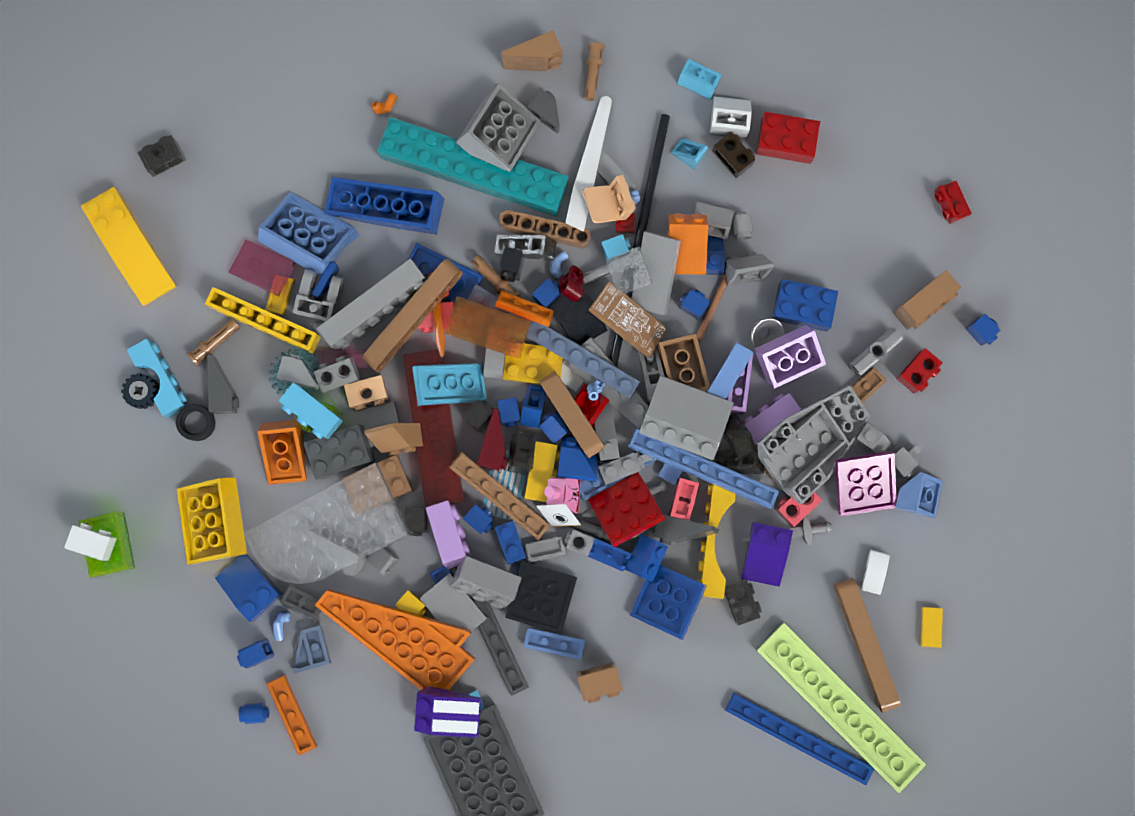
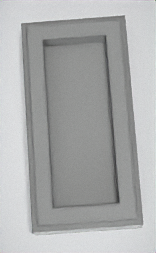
(545, 549)

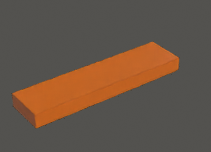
(291, 715)

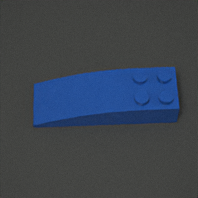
(385, 205)

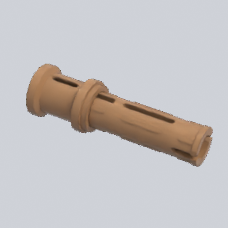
(593, 62)
(487, 271)
(207, 347)

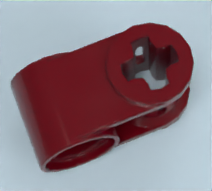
(572, 284)

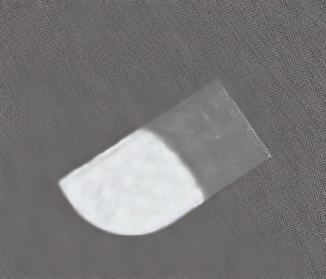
(329, 529)

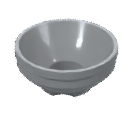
(774, 327)

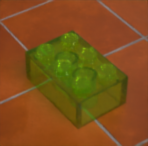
(121, 555)

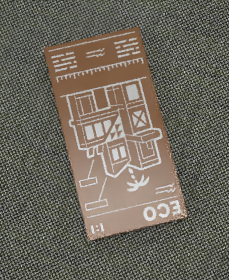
(628, 319)

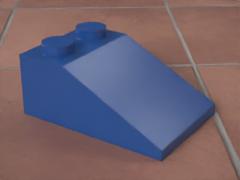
(248, 587)

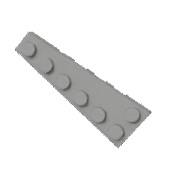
(632, 408)

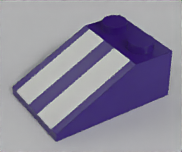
(447, 713)

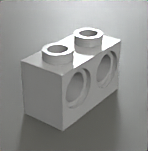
(338, 378)

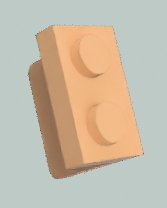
(609, 201)

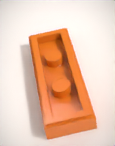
(524, 308)

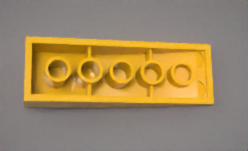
(128, 245)

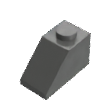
(545, 109)

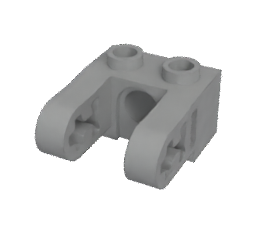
(316, 309)

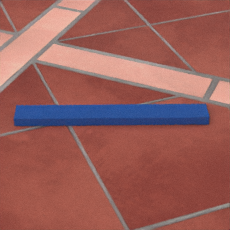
(799, 739)

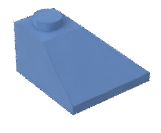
(920, 495)

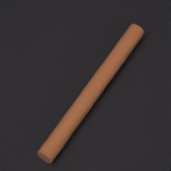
(712, 307)

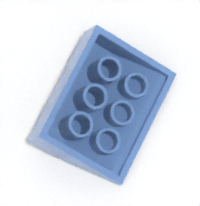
(305, 233)

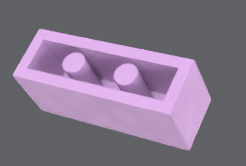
(740, 390)
(771, 416)

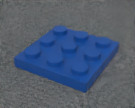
(668, 602)

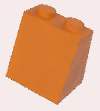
(693, 234)

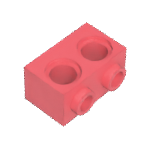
(684, 499)
(801, 510)

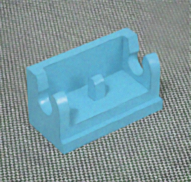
(699, 79)

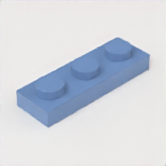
(554, 643)

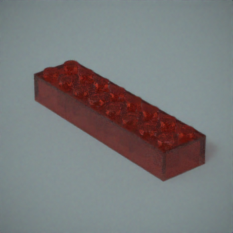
(438, 438)

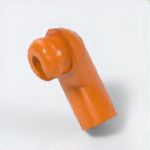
(384, 107)

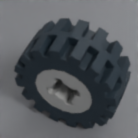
(147, 391)

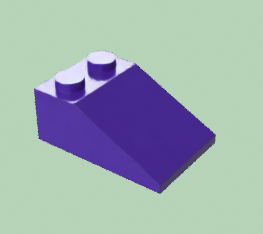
(766, 554)

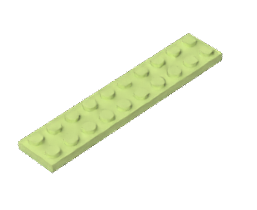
(841, 707)

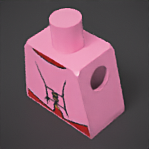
(563, 492)

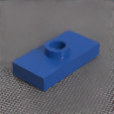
(324, 282)

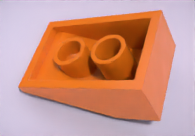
(283, 451)

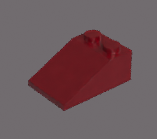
(493, 449)

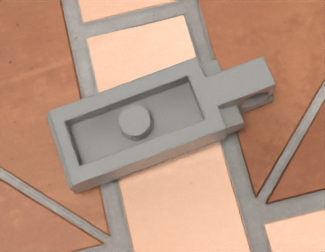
(623, 467)

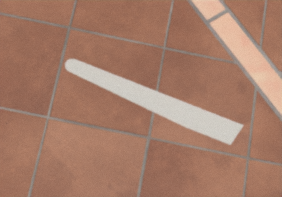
(588, 168)

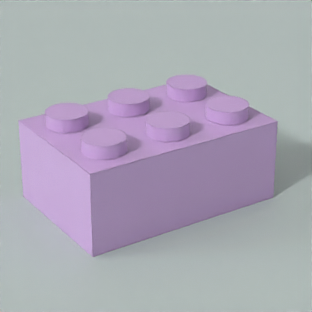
(790, 356)
(448, 534)

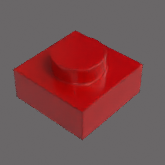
(627, 225)

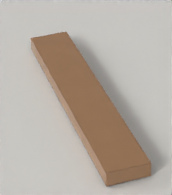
(499, 496)

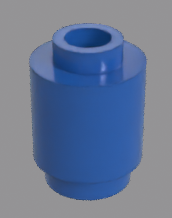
(253, 713)

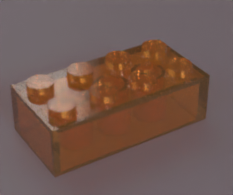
(488, 327)

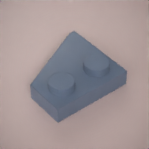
(311, 650)

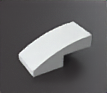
(875, 572)

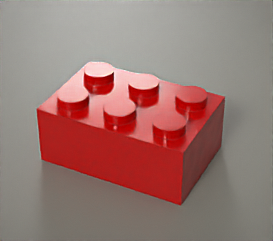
(788, 137)

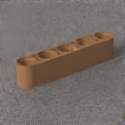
(538, 222)
(572, 414)

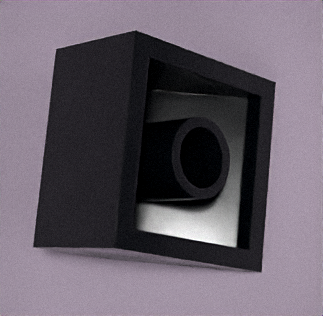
(579, 322)

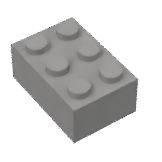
(485, 582)

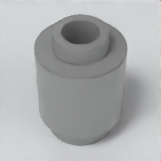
(742, 225)

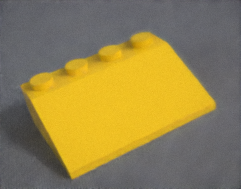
(211, 520)

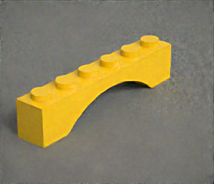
(711, 574)

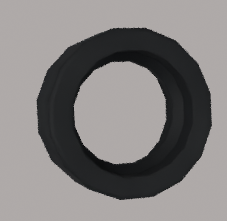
(180, 422)

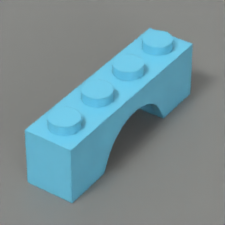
(169, 398)

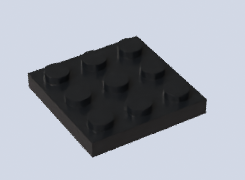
(542, 597)

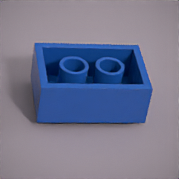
(805, 305)

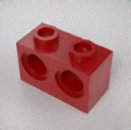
(917, 368)

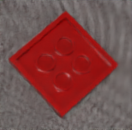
(626, 509)

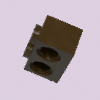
(729, 157)

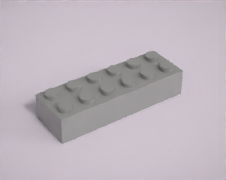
(372, 306)

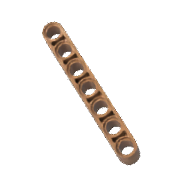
(412, 315)
(867, 645)

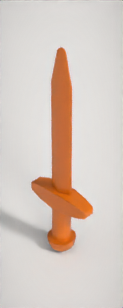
(439, 327)

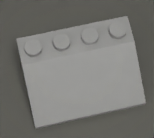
(499, 129)
(686, 417)

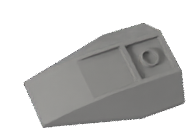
(806, 444)

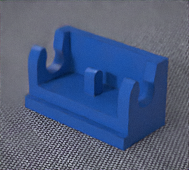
(609, 555)

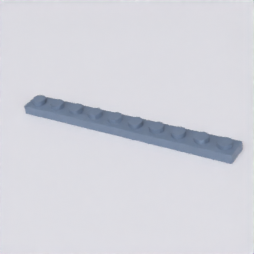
(569, 349)

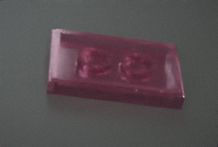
(262, 267)

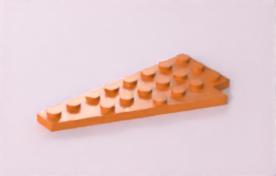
(412, 644)

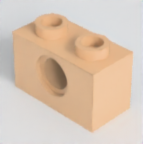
(355, 390)

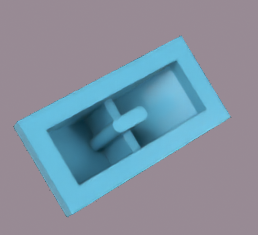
(690, 152)

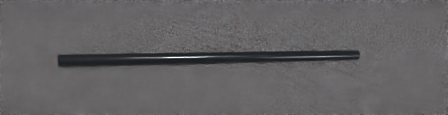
(645, 211)

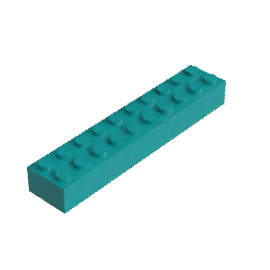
(447, 160)

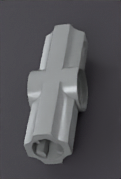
(868, 359)

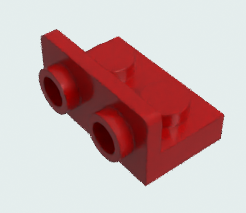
(952, 202)
(590, 408)

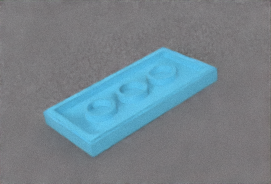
(449, 383)

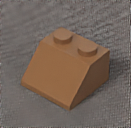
(396, 437)

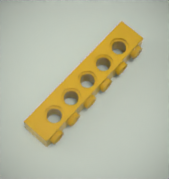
(262, 320)

